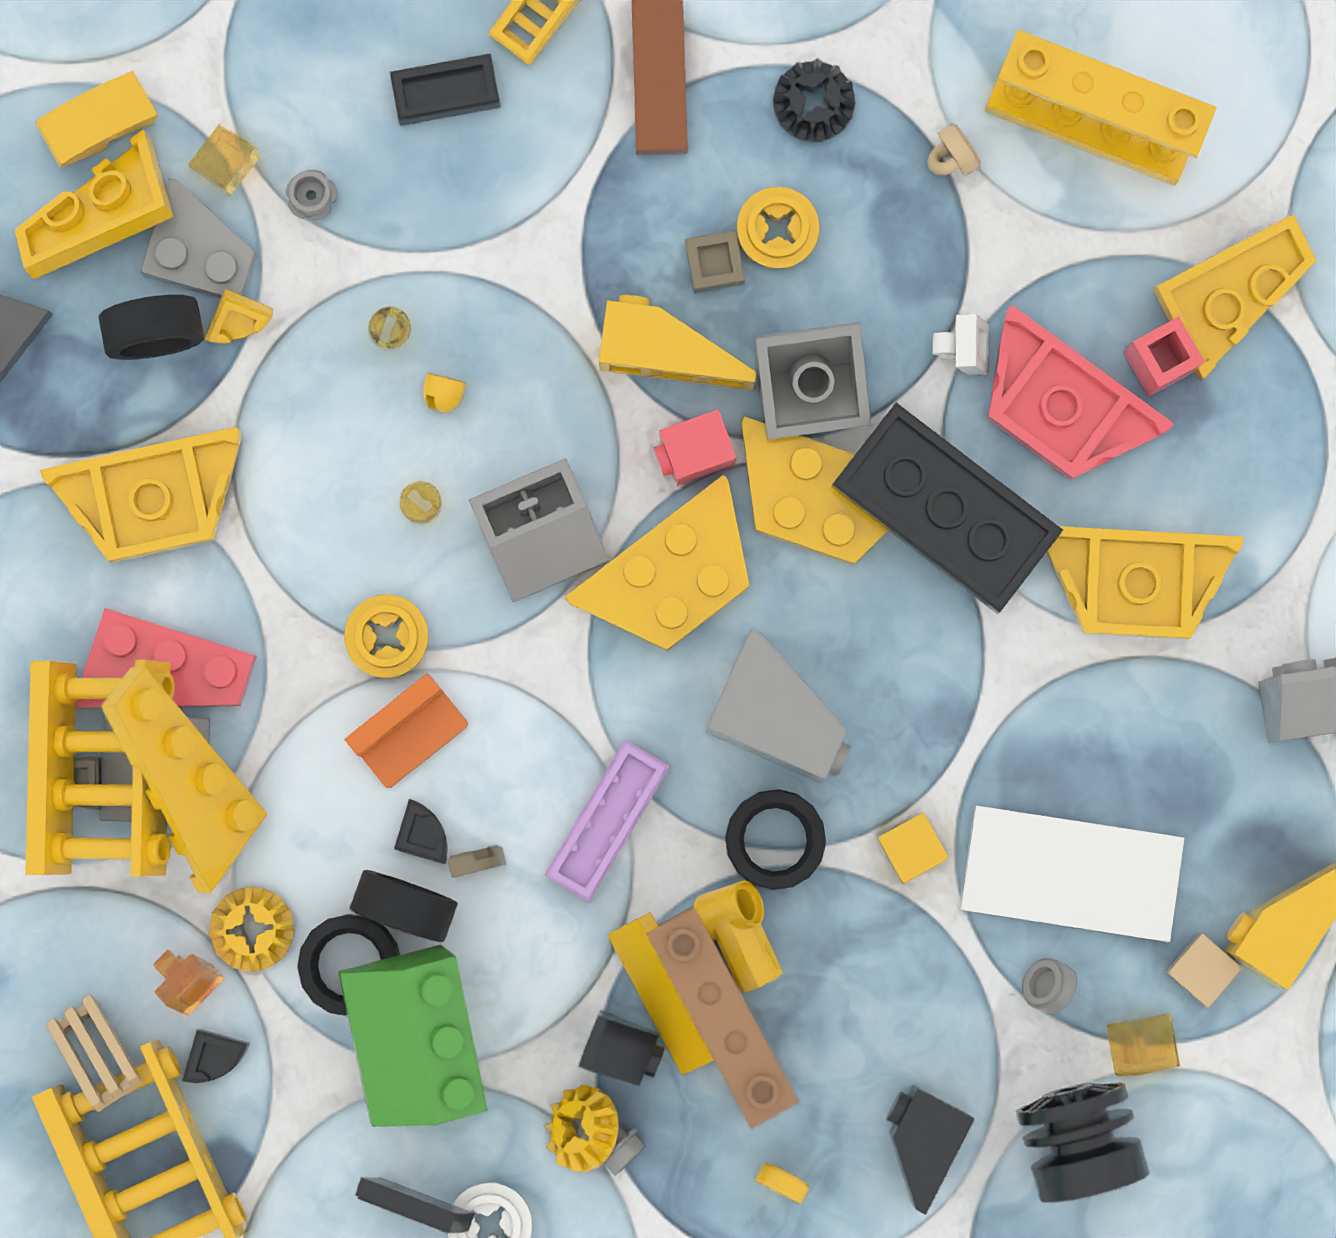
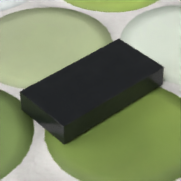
(445, 89)
(414, 1205)

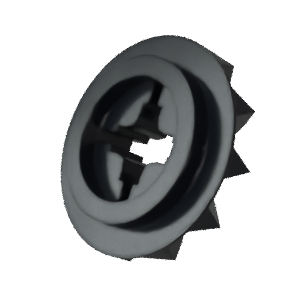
(819, 123)

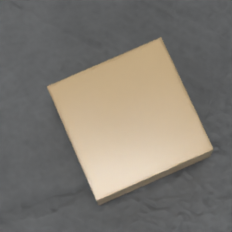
(1203, 970)

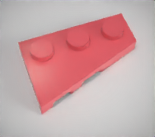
(201, 669)

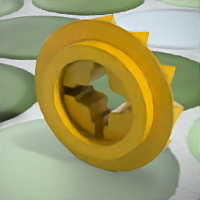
(778, 204)
(385, 611)
(266, 909)
(598, 1121)

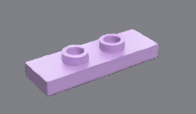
(607, 821)

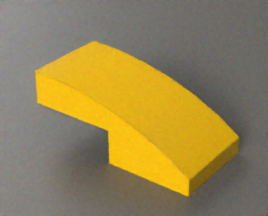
(95, 118)

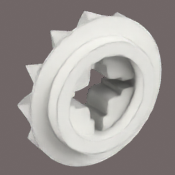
(488, 1198)

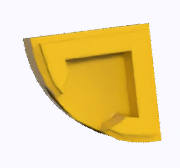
(237, 318)

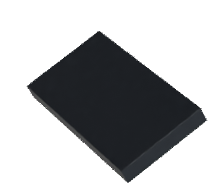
(947, 508)

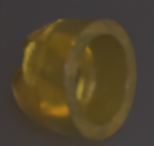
(399, 332)
(412, 510)

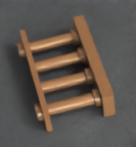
(722, 1017)

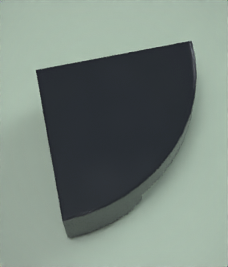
(422, 834)
(213, 1056)

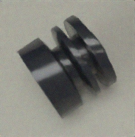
(1082, 1142)

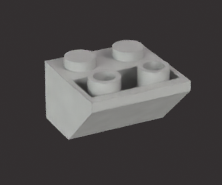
(539, 530)
(1299, 700)

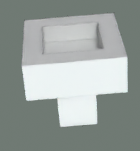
(967, 346)

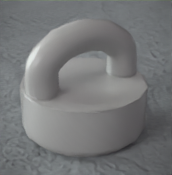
(1049, 985)

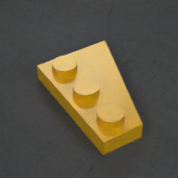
(105, 210)
(1235, 288)

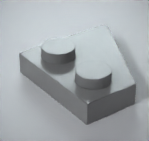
(197, 249)

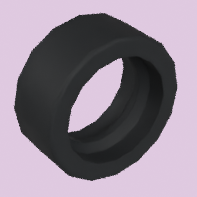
(151, 327)
(814, 835)
(403, 906)
(315, 943)

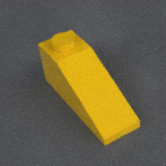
(657, 345)
(1285, 929)

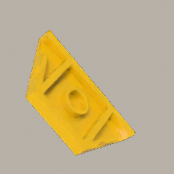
(151, 494)
(795, 497)
(673, 573)
(1140, 579)

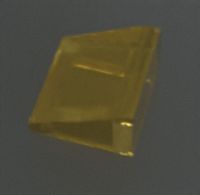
(224, 159)
(1143, 1045)

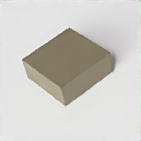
(714, 261)

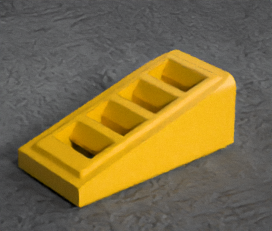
(542, 35)

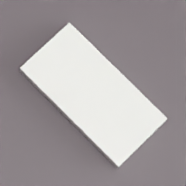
(1071, 873)

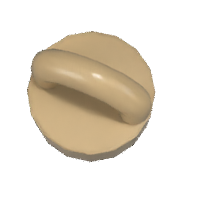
(958, 147)

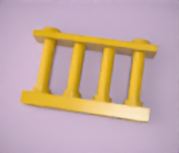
(1099, 108)
(52, 785)
(85, 1160)

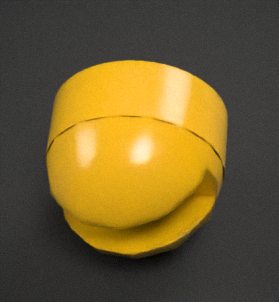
(442, 392)

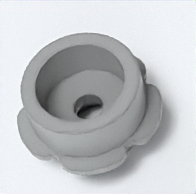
(311, 181)
(624, 1151)

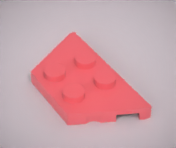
(1063, 402)

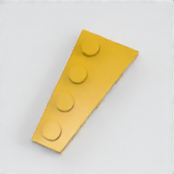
(185, 777)

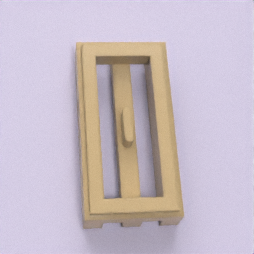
(74, 1020)

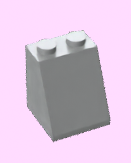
(778, 715)

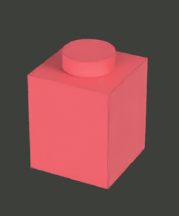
(1163, 356)
(695, 448)

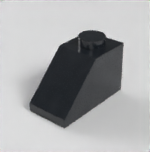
(621, 1049)
(926, 1141)

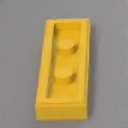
(659, 994)

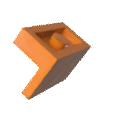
(407, 731)

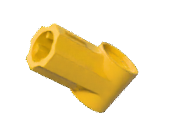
(734, 920)

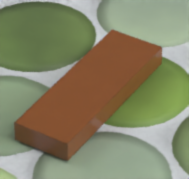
(659, 77)

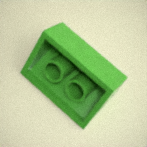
(413, 1039)

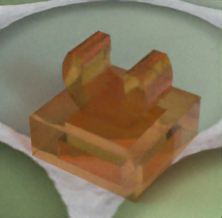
(186, 982)

